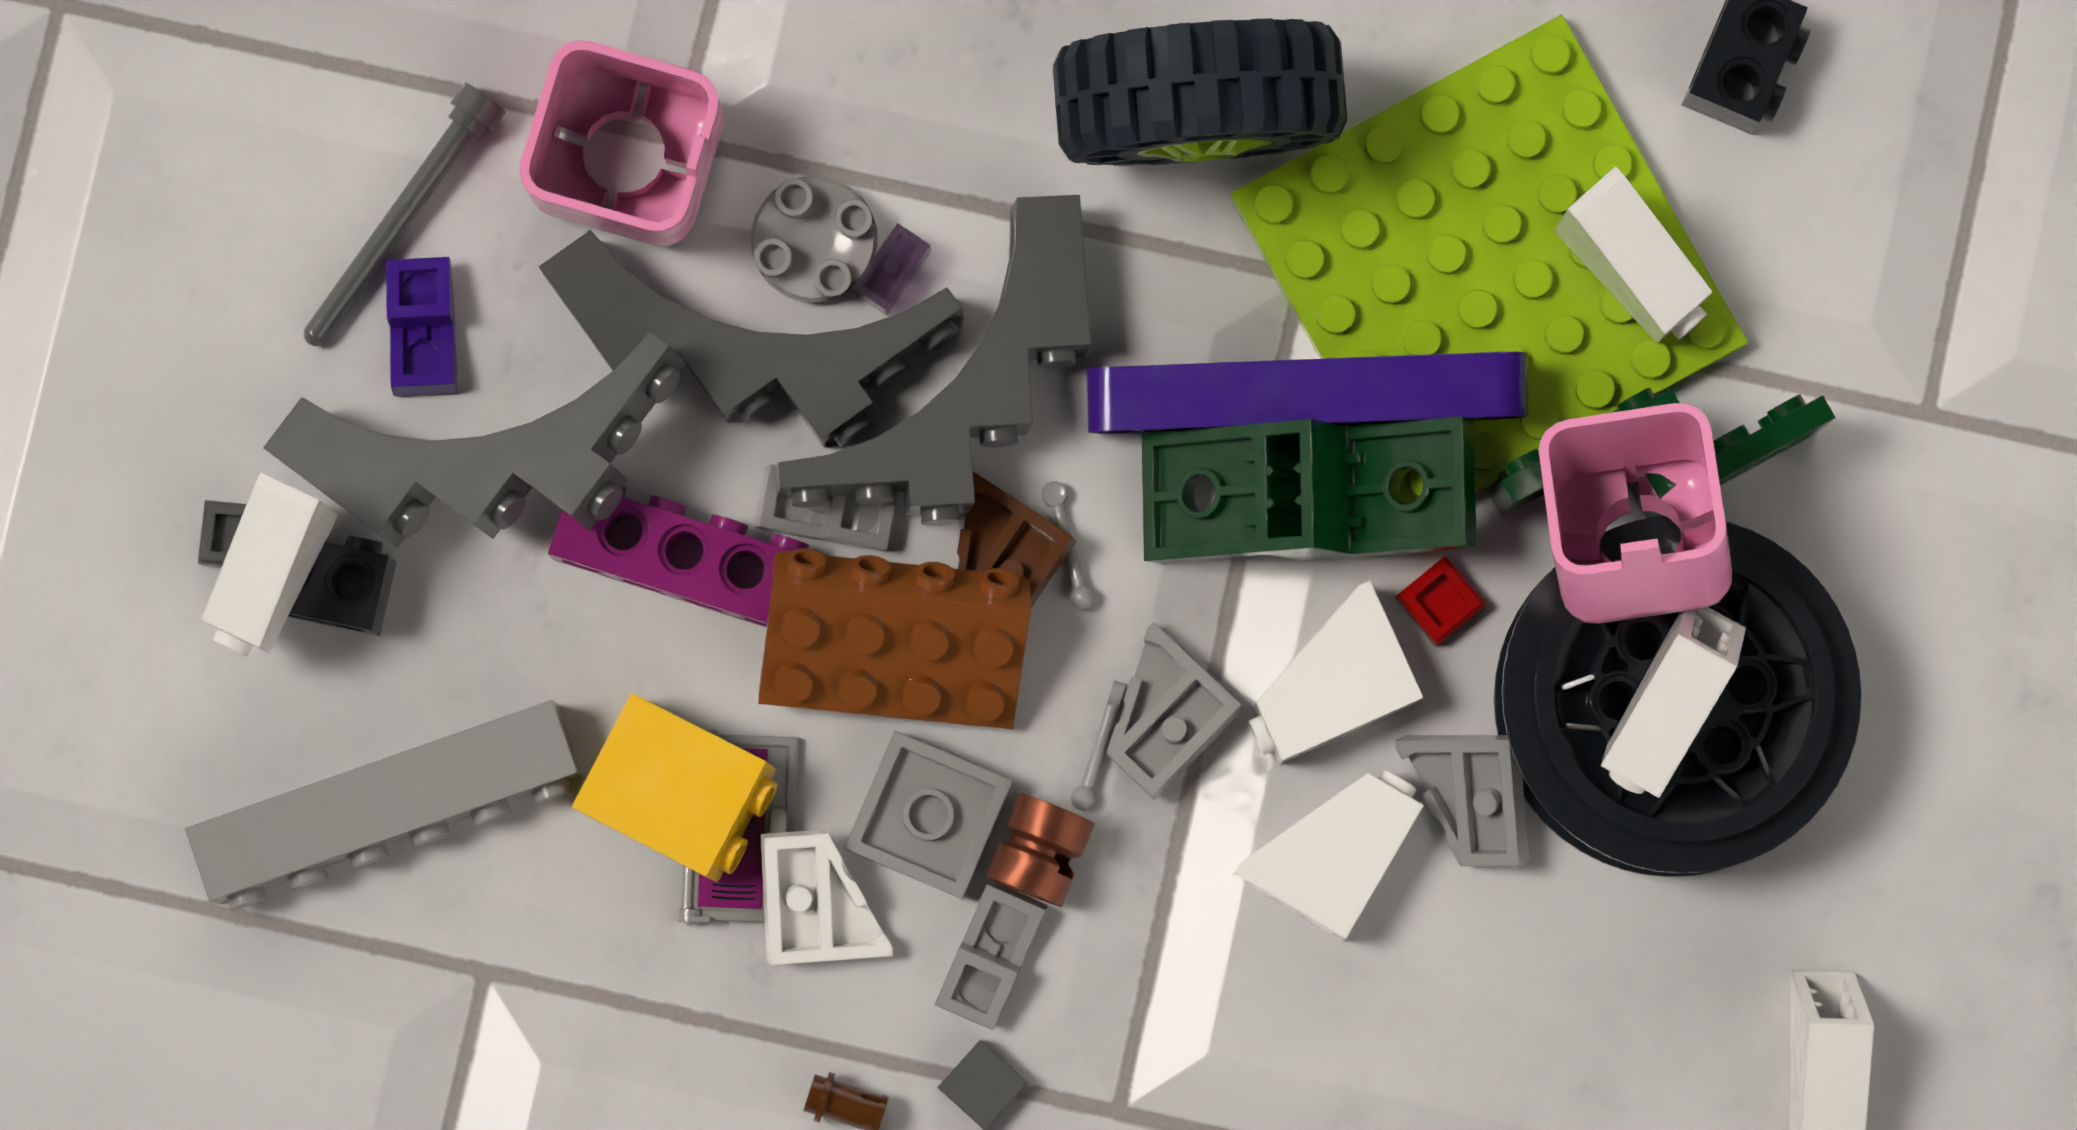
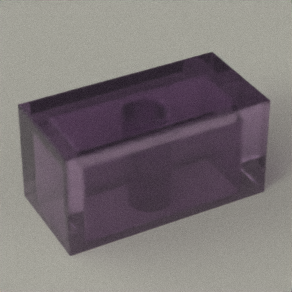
(891, 269)

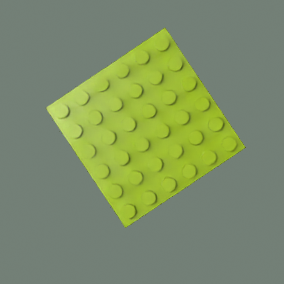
(1443, 240)

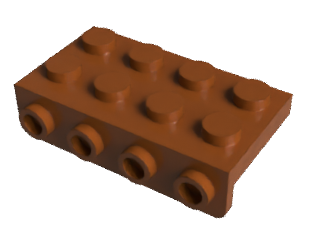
(895, 639)

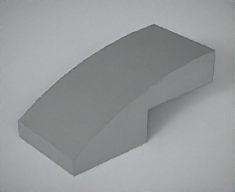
(838, 522)
(991, 955)

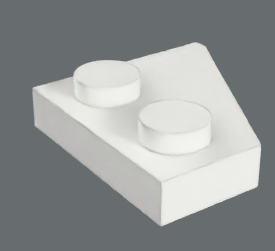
(814, 903)

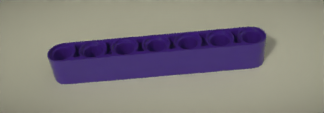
(1317, 389)

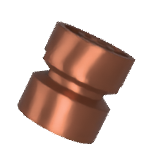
(1040, 849)

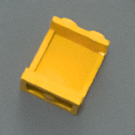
(677, 788)

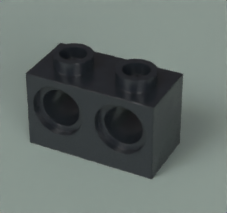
(1736, 52)
(320, 595)

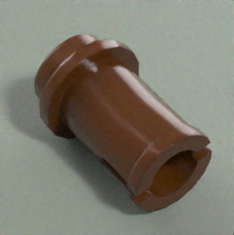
(845, 1103)

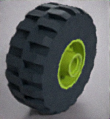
(1199, 92)

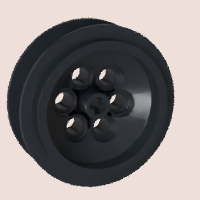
(1710, 814)

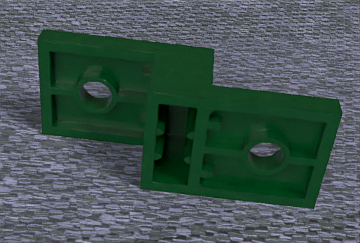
(1734, 451)
(1309, 490)

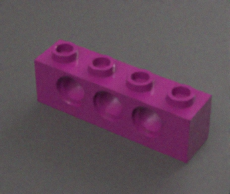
(649, 564)

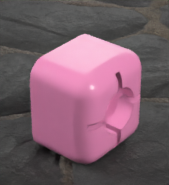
(600, 84)
(1586, 490)

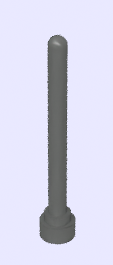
(469, 118)

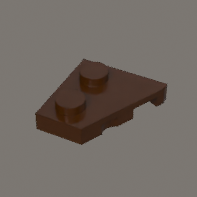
(1011, 537)

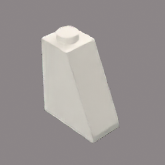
(1634, 257)
(266, 565)
(1337, 682)
(1673, 700)
(1336, 853)
(1828, 1052)

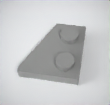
(1168, 715)
(1474, 795)

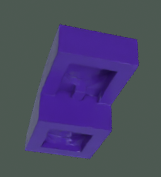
(421, 326)

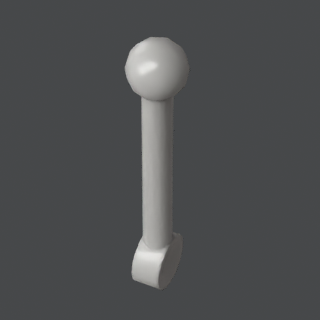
(1054, 496)
(1084, 796)

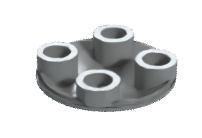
(813, 238)

